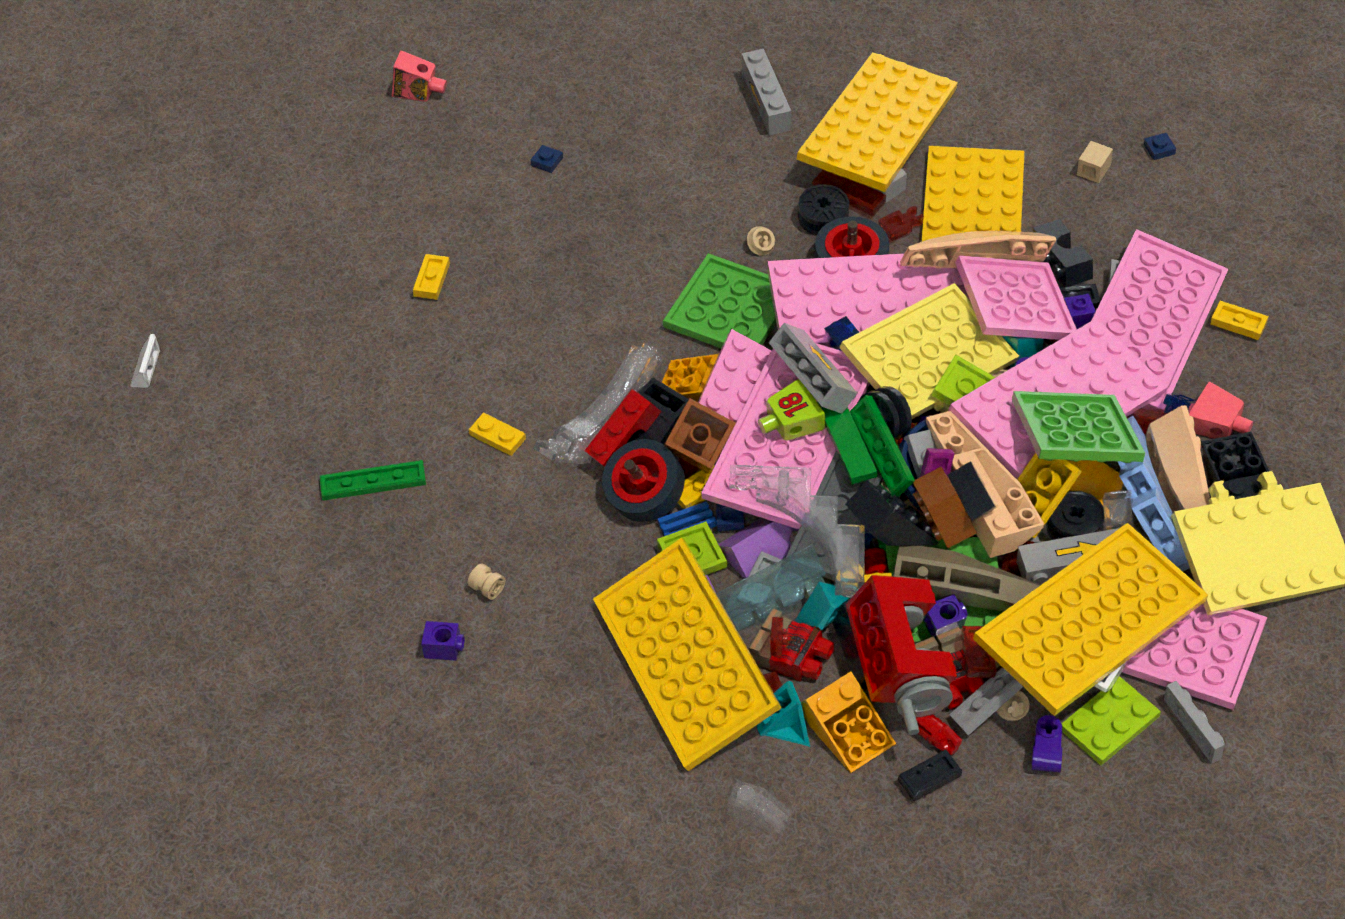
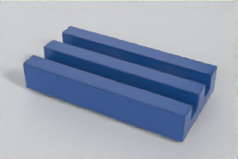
(686, 518)

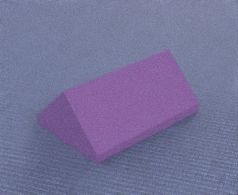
(746, 545)

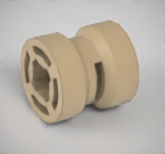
(489, 583)

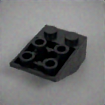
(666, 400)
(1236, 462)
(888, 518)

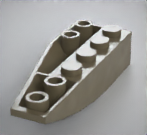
(967, 578)

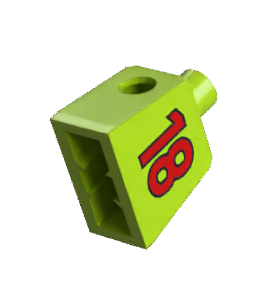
(793, 413)

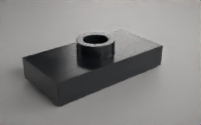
(929, 775)

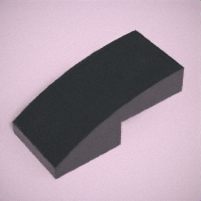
(971, 491)

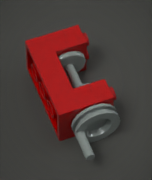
(893, 668)

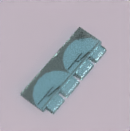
(777, 581)

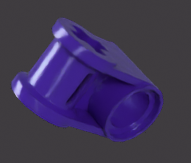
(1047, 747)

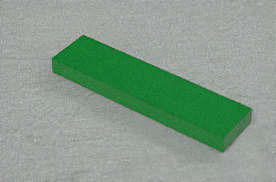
(849, 445)
(882, 446)
(372, 480)

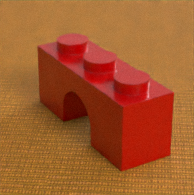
(630, 416)

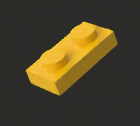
(431, 276)
(1239, 320)
(497, 434)
(693, 489)

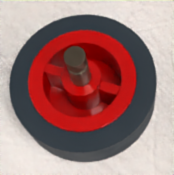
(851, 238)
(643, 480)

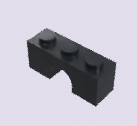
(1067, 263)

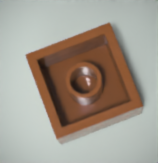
(699, 435)
(943, 508)

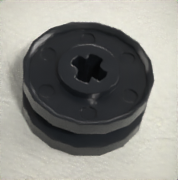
(820, 206)
(893, 409)
(1076, 515)

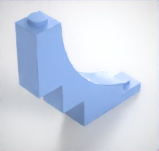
(1151, 505)

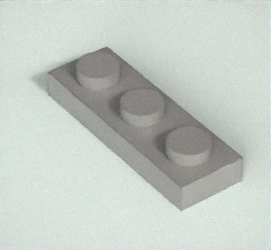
(985, 701)
(1194, 721)

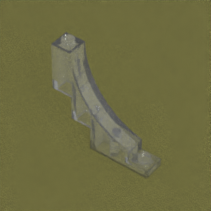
(572, 439)
(790, 492)

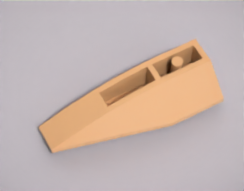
(1010, 245)
(1178, 460)
(1015, 516)

